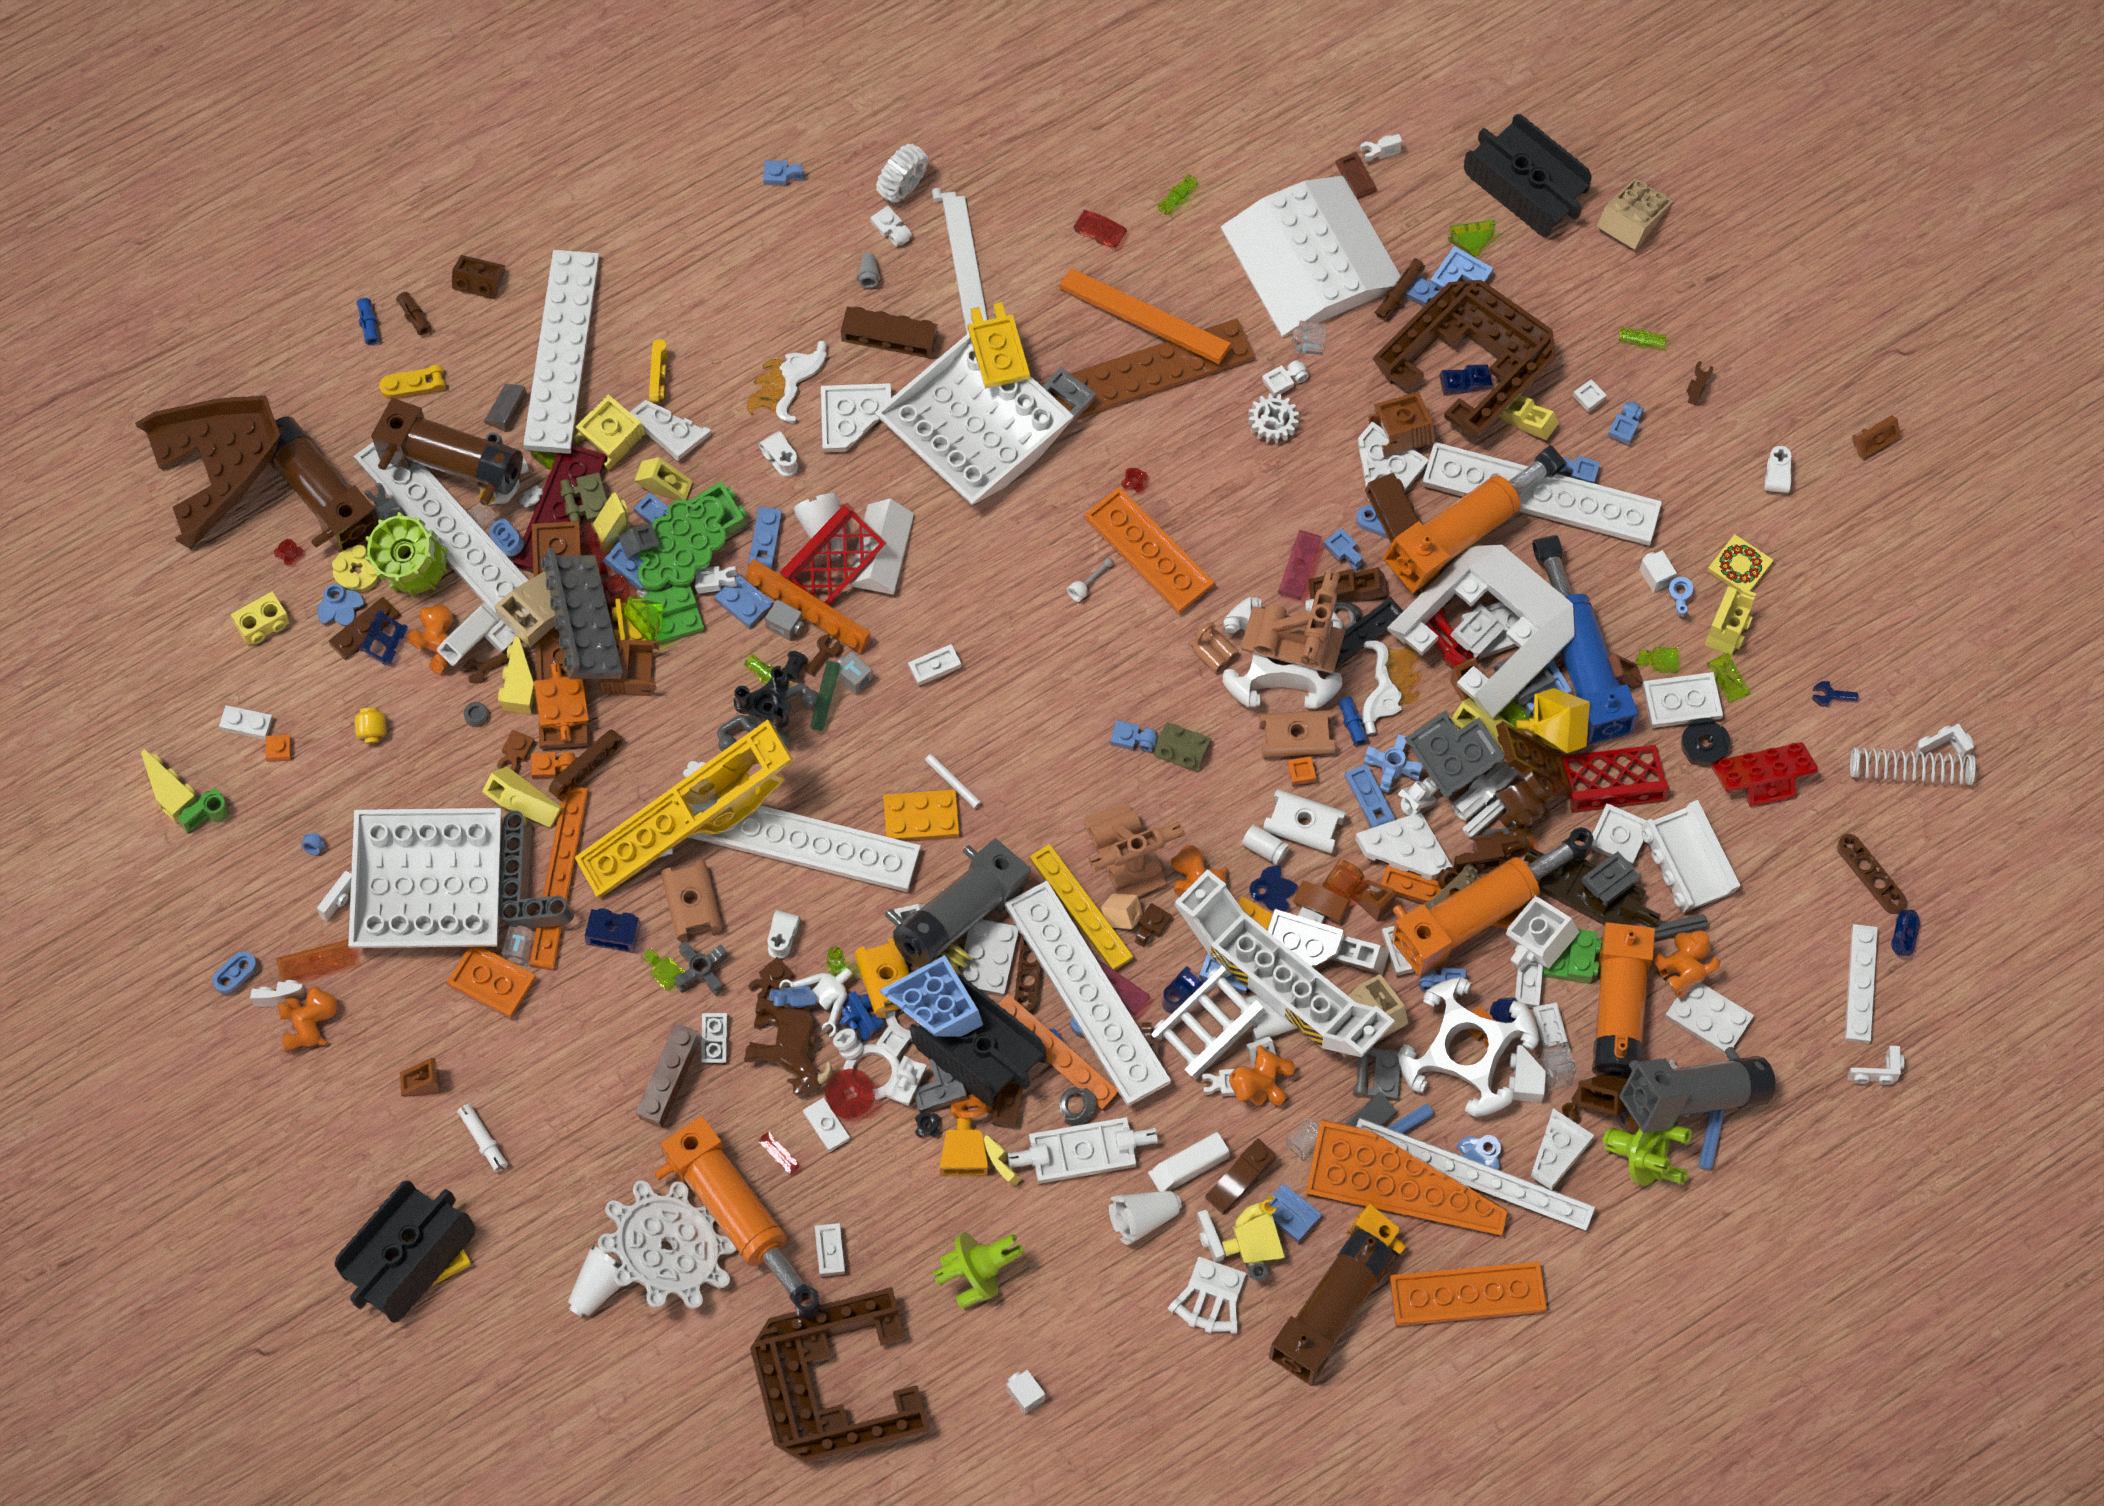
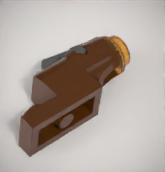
(1493, 846)

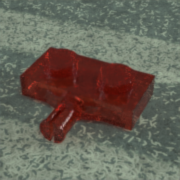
(590, 540)

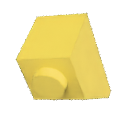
(663, 479)

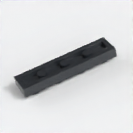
(1368, 629)

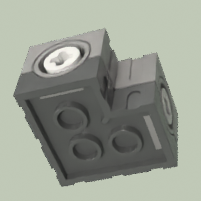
(1452, 754)

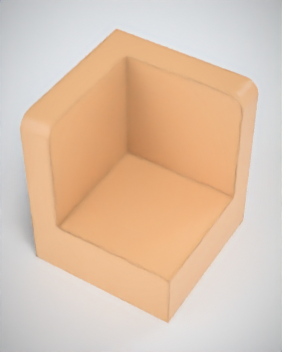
(1122, 910)

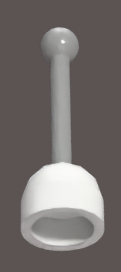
(1078, 589)

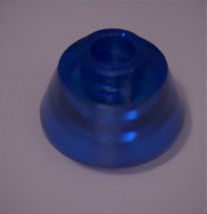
(1500, 1010)

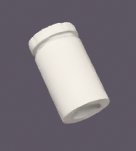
(1265, 844)

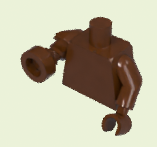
(1601, 1095)

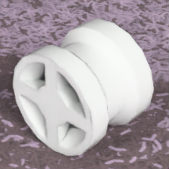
(848, 1044)

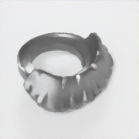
(1353, 611)
(1089, 1101)

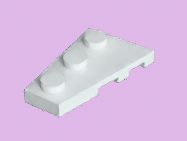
(670, 432)
(1559, 1149)

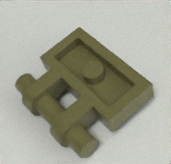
(591, 493)

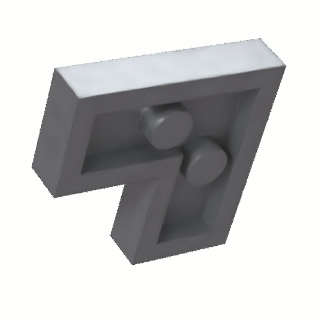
(939, 1093)

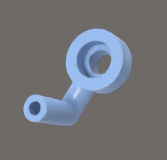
(1681, 607)

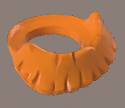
(957, 1109)

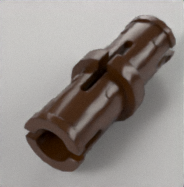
(413, 313)

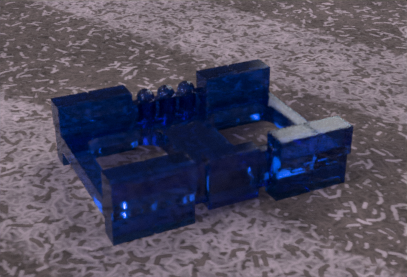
(389, 641)

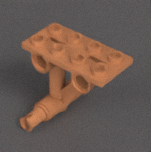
(1298, 639)
(1128, 851)

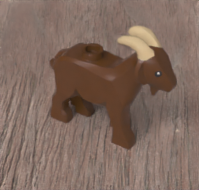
(792, 1045)

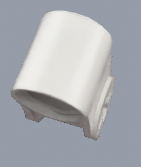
(780, 454)
(1778, 472)
(783, 930)

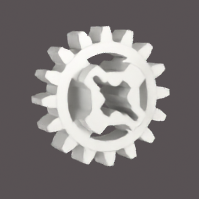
(1274, 415)

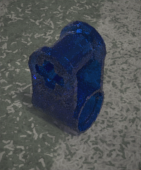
(1182, 987)

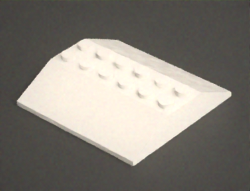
(1310, 252)
(973, 433)
(425, 878)

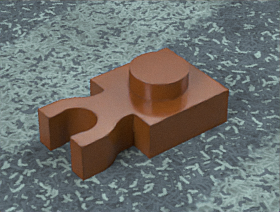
(515, 748)

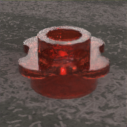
(1136, 473)
(283, 547)

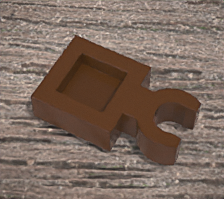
(771, 977)

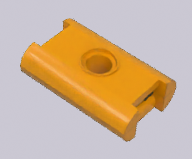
(874, 966)

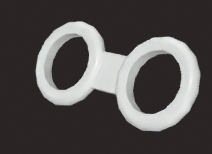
(889, 1047)

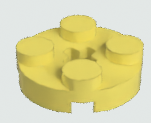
(353, 581)

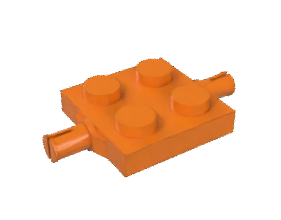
(560, 702)

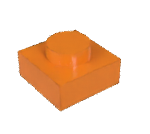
(278, 748)
(1301, 771)

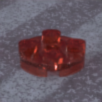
(838, 1099)

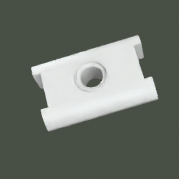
(1316, 834)
(1270, 1023)

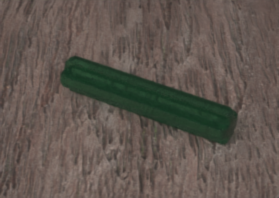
(825, 695)

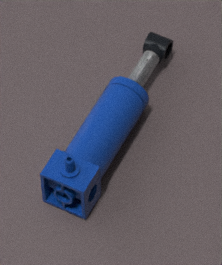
(1586, 656)

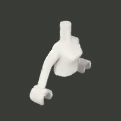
(828, 992)

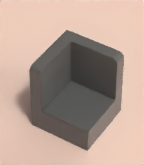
(638, 540)

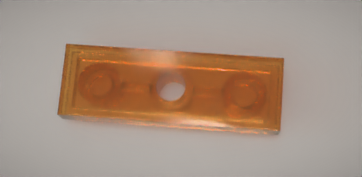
(329, 956)

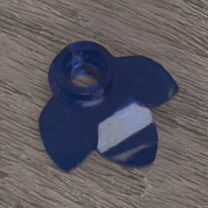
(1276, 889)

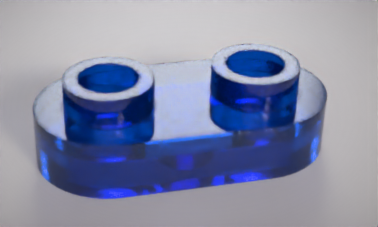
(1905, 933)

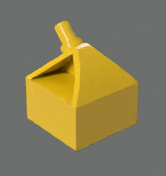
(1558, 720)

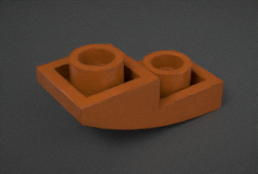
(1321, 901)

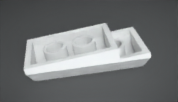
(894, 525)

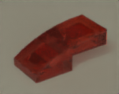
(1101, 228)

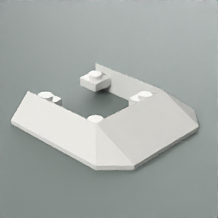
(1540, 633)

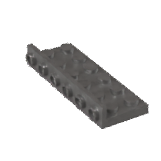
(581, 616)

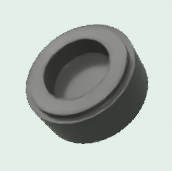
(476, 714)

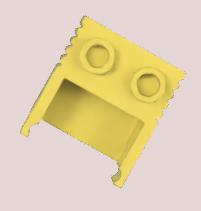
(610, 430)
(1730, 621)

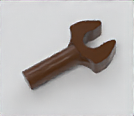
(823, 653)
(482, 667)

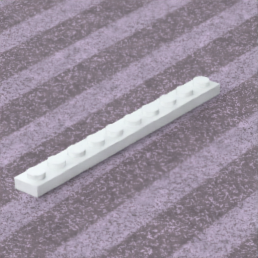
(1491, 1179)

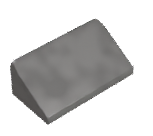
(506, 406)

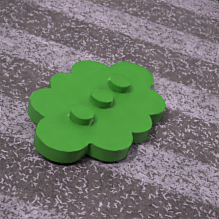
(685, 543)

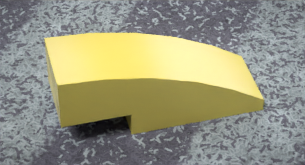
(1530, 418)

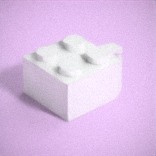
(1540, 934)

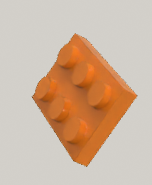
(491, 980)

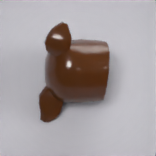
(1522, 806)

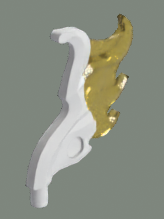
(781, 381)
(1393, 680)

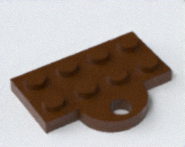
(1539, 763)

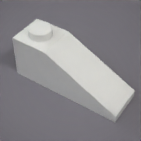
(1362, 955)

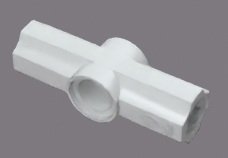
(1483, 790)

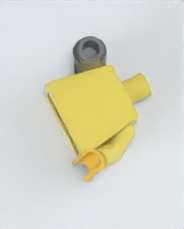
(1255, 1238)

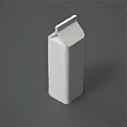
(468, 634)
(1189, 1163)

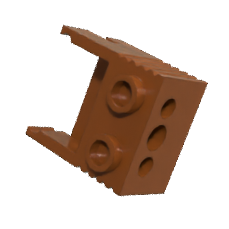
(1404, 423)
(636, 665)

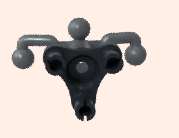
(765, 704)

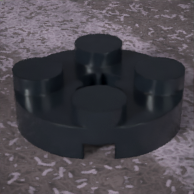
(1699, 754)

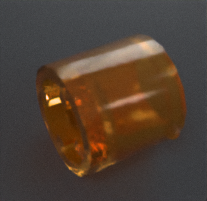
(1344, 879)

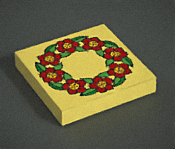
(1740, 565)

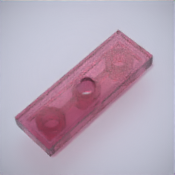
(1302, 554)
(1130, 994)

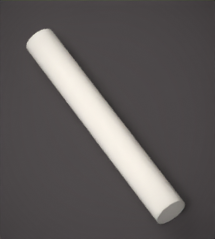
(953, 781)

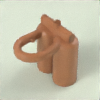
(1213, 648)

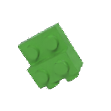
(733, 515)
(679, 613)
(1577, 959)

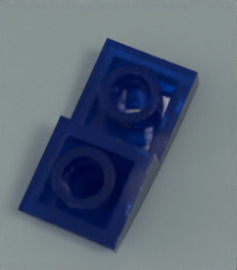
(1467, 380)

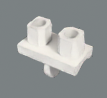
(1418, 796)
(906, 1081)

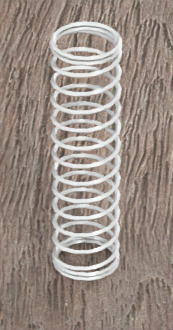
(1970, 765)

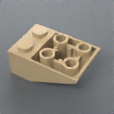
(1633, 213)
(528, 610)
(1379, 993)

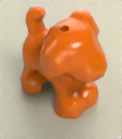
(1686, 961)

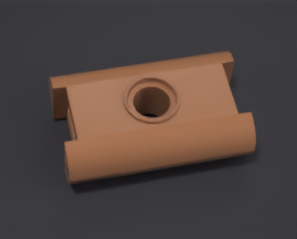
(1310, 723)
(687, 884)

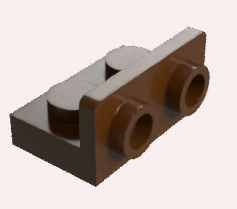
(477, 276)

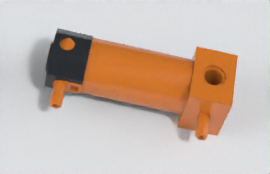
(1624, 969)

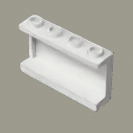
(1690, 857)

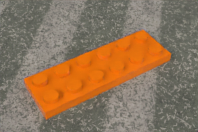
(1149, 550)
(1467, 1293)

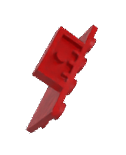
(1766, 773)

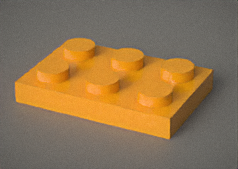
(921, 815)

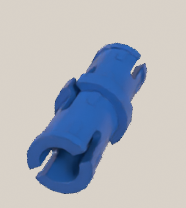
(368, 321)
(1352, 721)

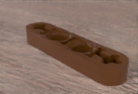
(585, 764)
(1873, 872)
(1026, 968)

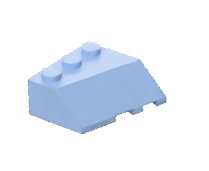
(935, 999)

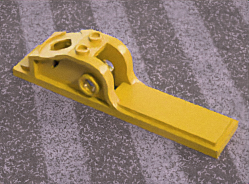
(671, 818)

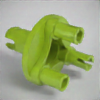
(1648, 1153)
(978, 1265)

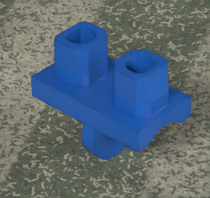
(857, 1017)

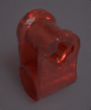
(611, 595)

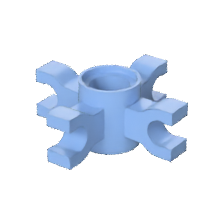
(1391, 771)

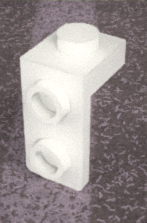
(1955, 735)
(1886, 1076)

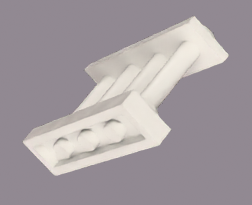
(1214, 1046)

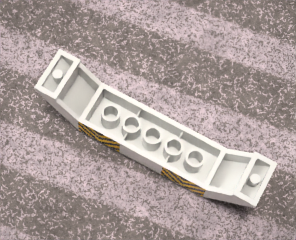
(1277, 972)

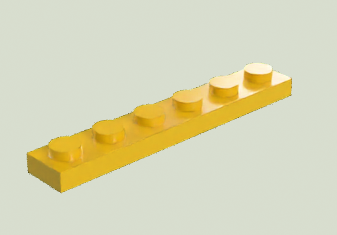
(1081, 908)

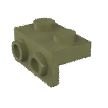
(1181, 746)

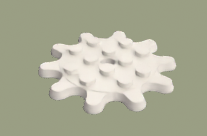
(662, 1270)

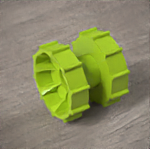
(395, 538)

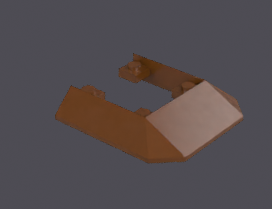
(1491, 320)
(781, 1363)

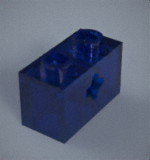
(621, 938)

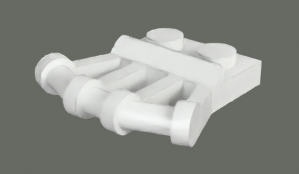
(1216, 1282)

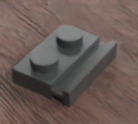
(1611, 878)

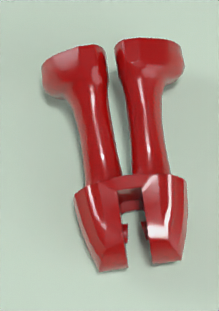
(1451, 653)

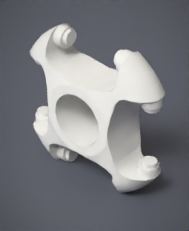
(1267, 674)
(1458, 1019)

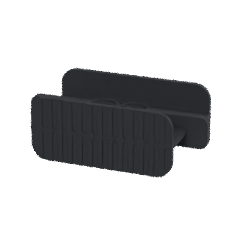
(1536, 203)
(984, 1073)
(399, 1284)

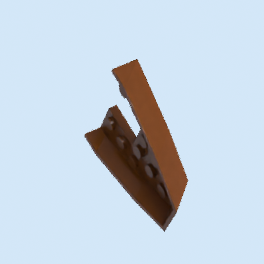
(235, 444)

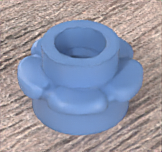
(312, 843)

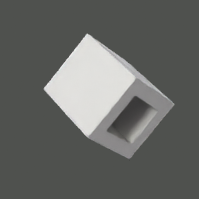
(1657, 570)
(1025, 1391)

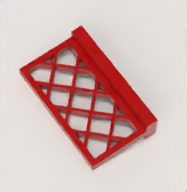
(823, 538)
(1617, 793)

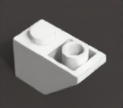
(1528, 1077)

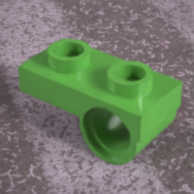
(195, 814)

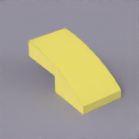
(998, 1157)

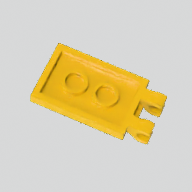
(997, 348)

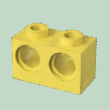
(257, 614)

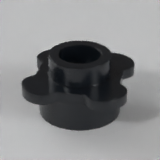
(923, 1119)

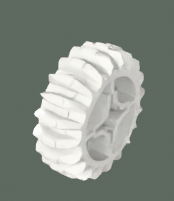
(902, 173)

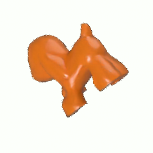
(437, 622)
(1191, 864)
(318, 1007)
(1260, 1081)

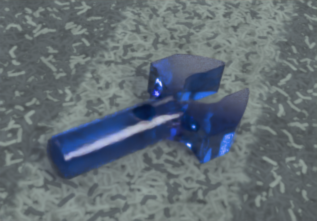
(1831, 694)

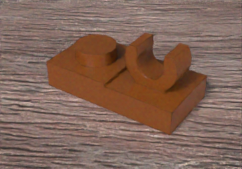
(1877, 436)

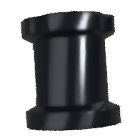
(799, 660)

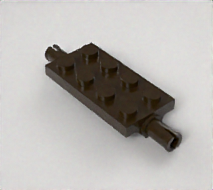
(1566, 886)

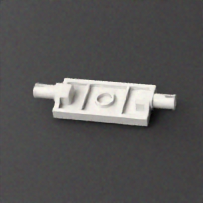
(1082, 1150)

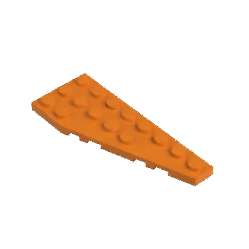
(1368, 1169)

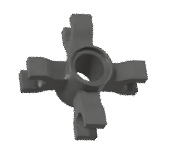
(383, 507)
(715, 957)

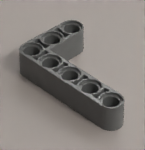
(520, 881)

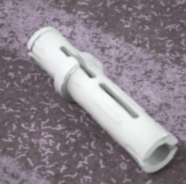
(487, 1146)

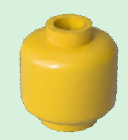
(370, 725)

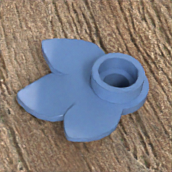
(341, 608)
(1474, 1149)

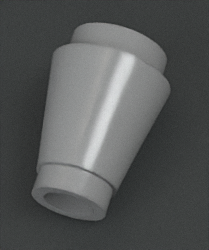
(868, 271)

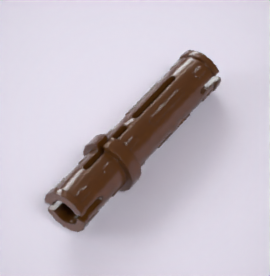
(1394, 296)

